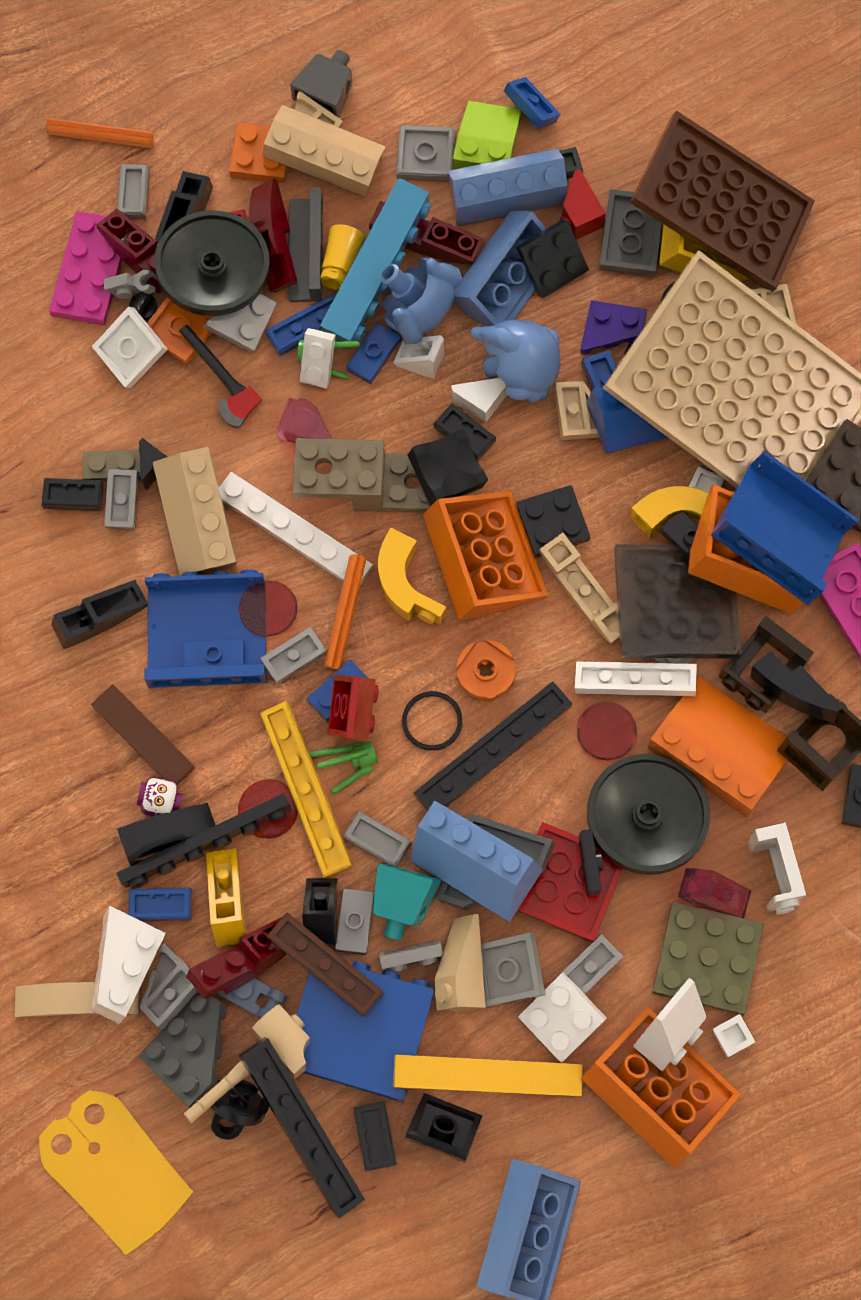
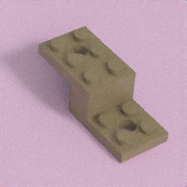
(358, 473)

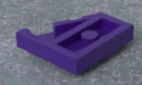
(611, 325)

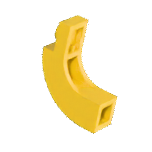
(662, 505)
(393, 562)

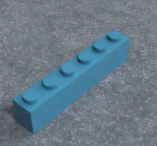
(382, 248)

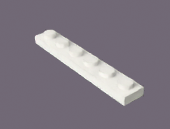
(287, 526)

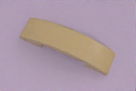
(582, 586)
(59, 1000)

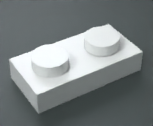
(317, 358)

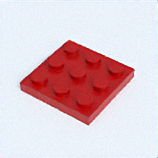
(561, 893)

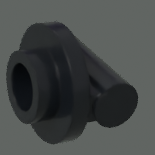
(144, 304)

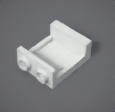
(786, 869)

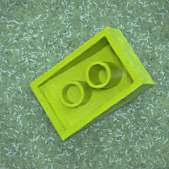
(486, 134)

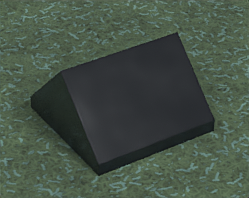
(443, 1127)

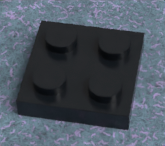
(552, 258)
(550, 515)

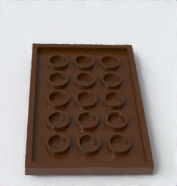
(723, 201)

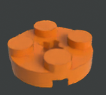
(482, 653)

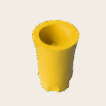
(341, 252)

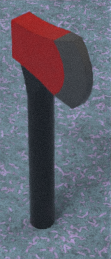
(243, 400)

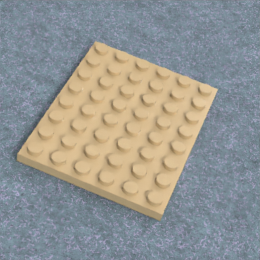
(734, 377)

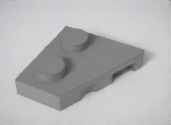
(245, 325)
(167, 989)

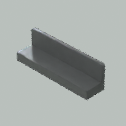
(306, 246)

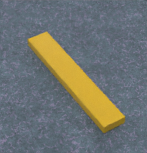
(306, 789)
(487, 1075)

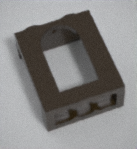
(778, 638)
(809, 761)

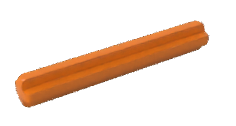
(99, 133)
(345, 612)

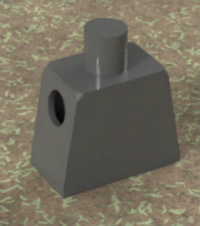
(325, 81)

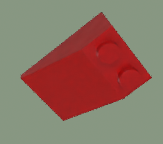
(352, 707)

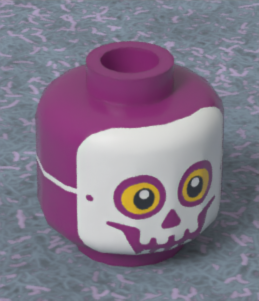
(158, 796)

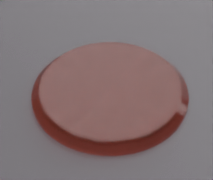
(268, 608)
(606, 731)
(261, 792)

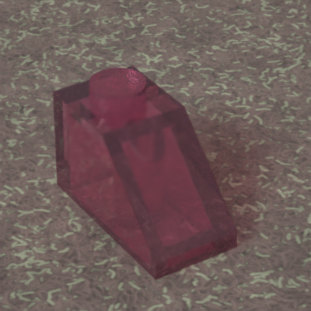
(302, 420)
(714, 892)

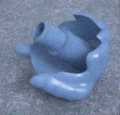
(419, 297)
(523, 357)

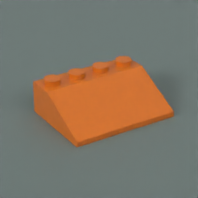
(484, 553)
(724, 567)
(722, 746)
(664, 1107)

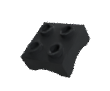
(447, 467)

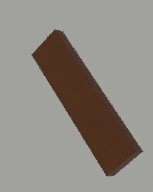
(142, 735)
(325, 964)

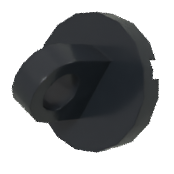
(238, 1106)

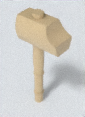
(287, 1039)

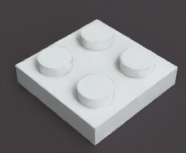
(129, 347)
(562, 1017)

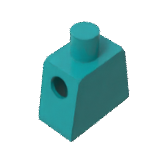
(402, 897)

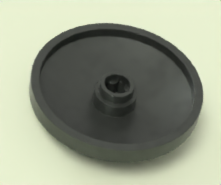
(212, 263)
(648, 814)

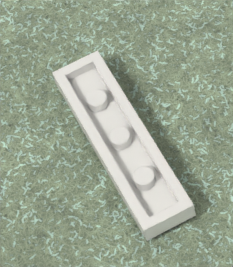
(635, 678)

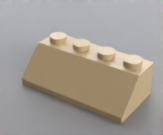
(322, 150)
(194, 511)

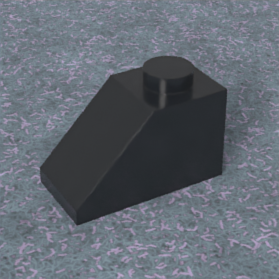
(321, 908)

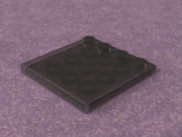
(669, 610)

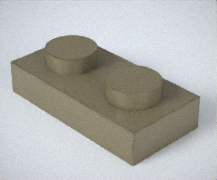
(98, 462)

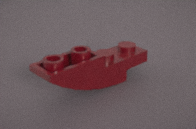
(270, 219)
(441, 240)
(130, 243)
(237, 965)

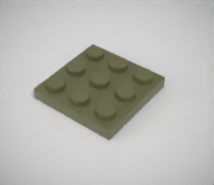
(713, 952)

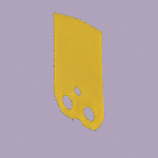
(126, 1184)

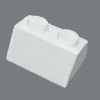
(673, 1028)

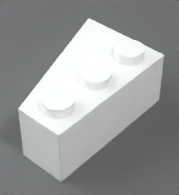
(123, 962)

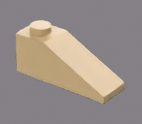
(460, 971)

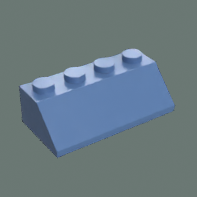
(507, 185)
(498, 281)
(473, 861)
(528, 1232)

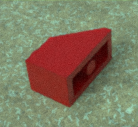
(582, 207)

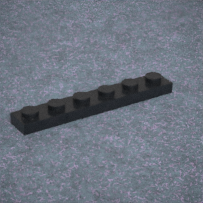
(494, 747)
(193, 847)
(301, 1127)

